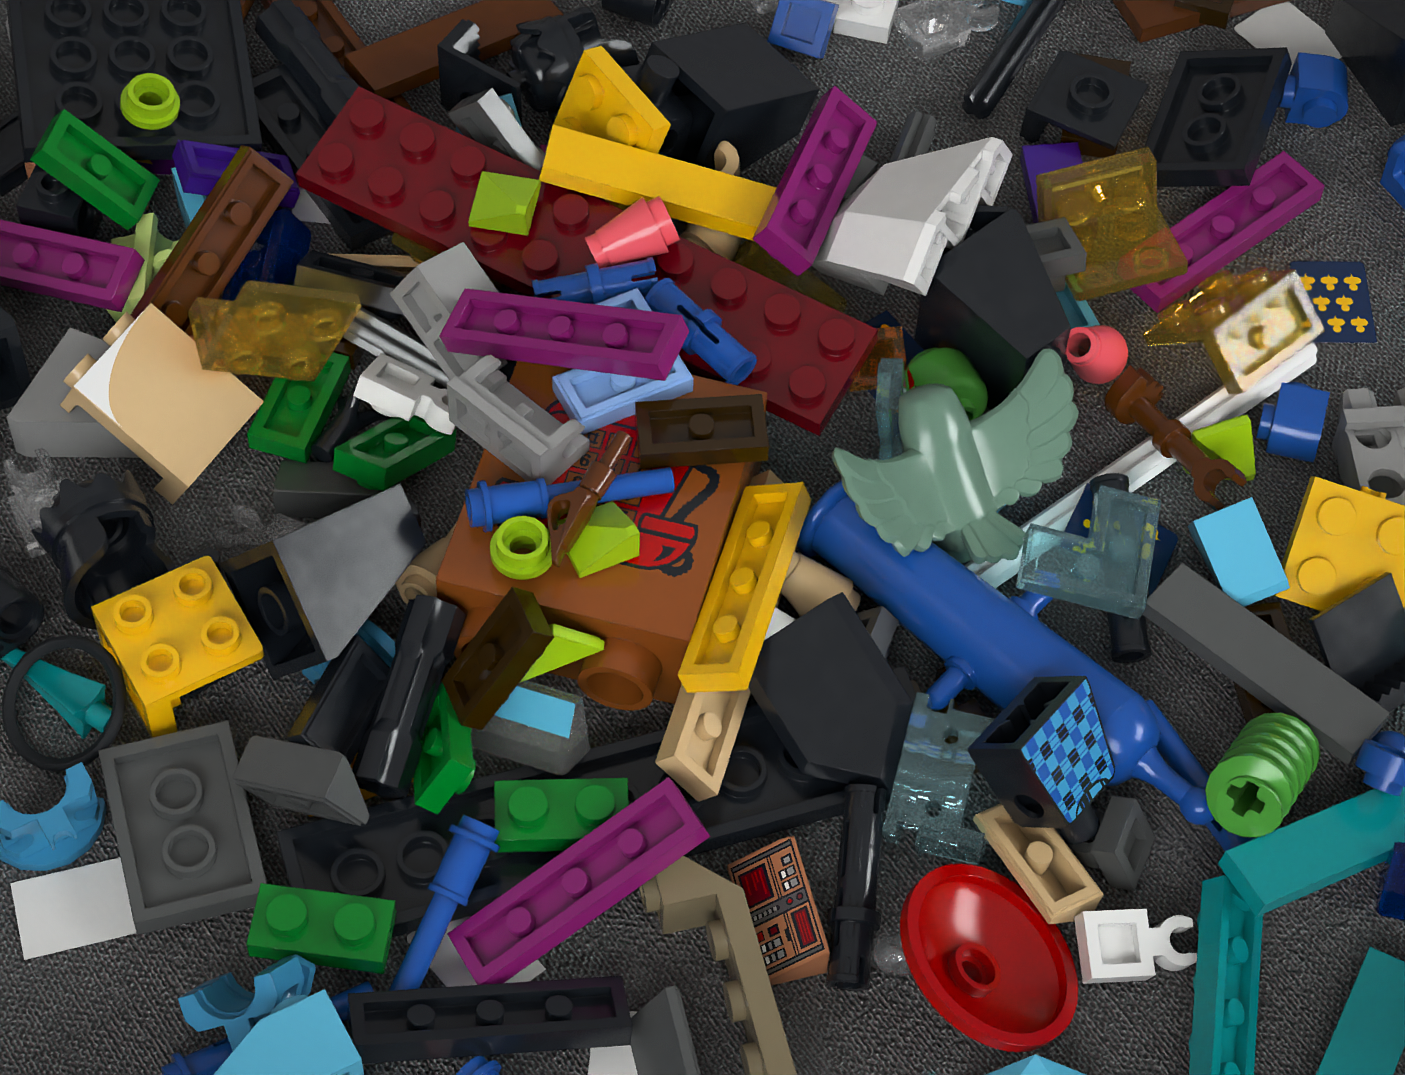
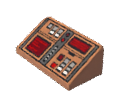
(782, 911)

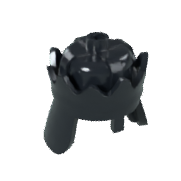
(549, 54)
(100, 541)

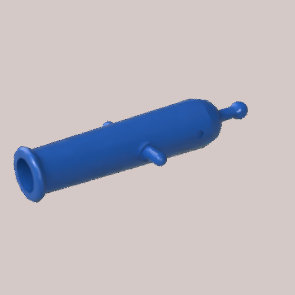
(988, 638)

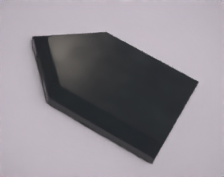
(833, 697)

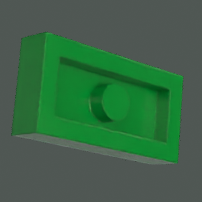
(95, 169)
(298, 411)
(391, 452)
(445, 759)
(554, 811)
(322, 927)

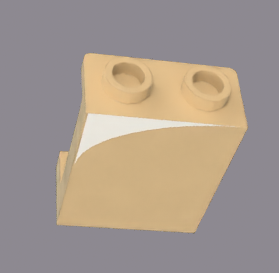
(160, 399)

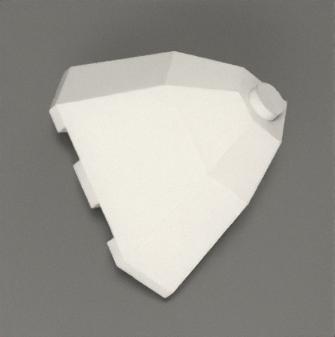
(908, 215)

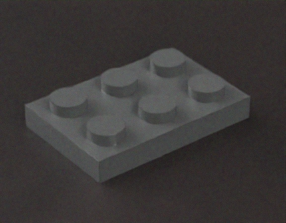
(182, 827)

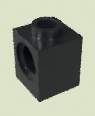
(55, 207)

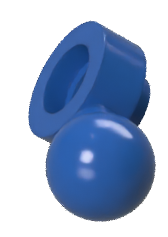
(1384, 762)

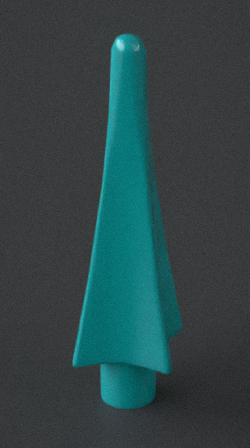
(71, 695)

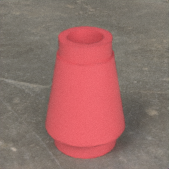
(634, 234)
(1106, 354)

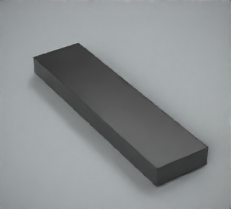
(1264, 662)

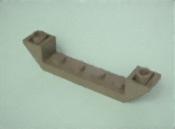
(695, 897)

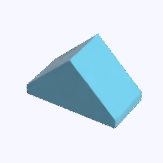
(1239, 553)

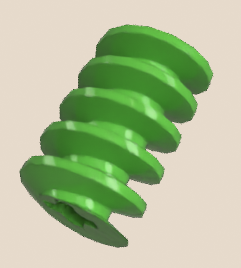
(1262, 774)

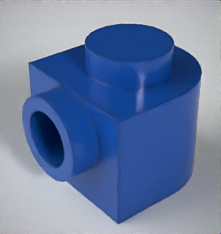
(1315, 91)
(1295, 421)

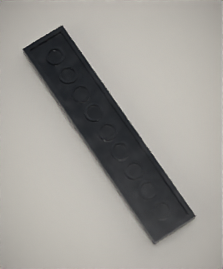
(405, 843)

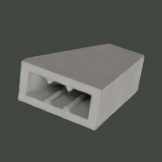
(42, 423)

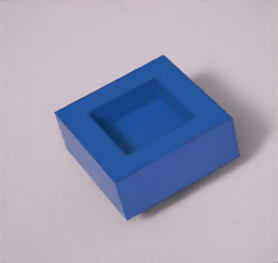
(803, 26)

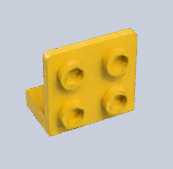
(175, 638)

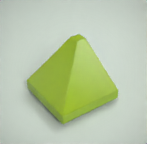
(504, 203)
(1229, 441)
(605, 541)
(565, 648)

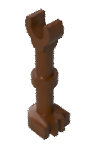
(1134, 400)

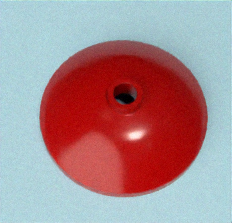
(988, 958)

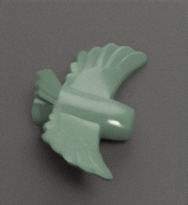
(965, 470)

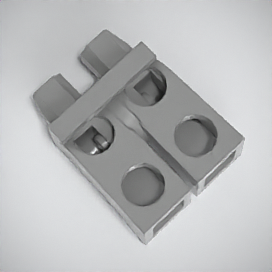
(1371, 443)

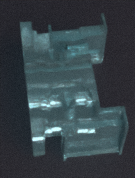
(939, 777)

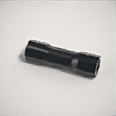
(301, 49)
(422, 652)

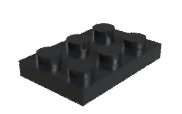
(1217, 115)

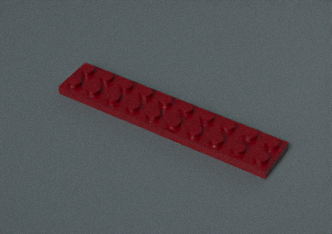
(424, 185)

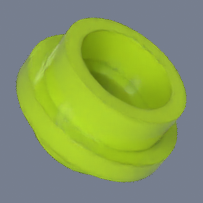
(146, 91)
(516, 534)

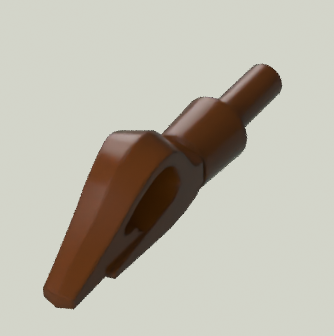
(583, 500)

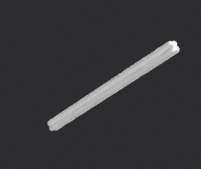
(1146, 462)

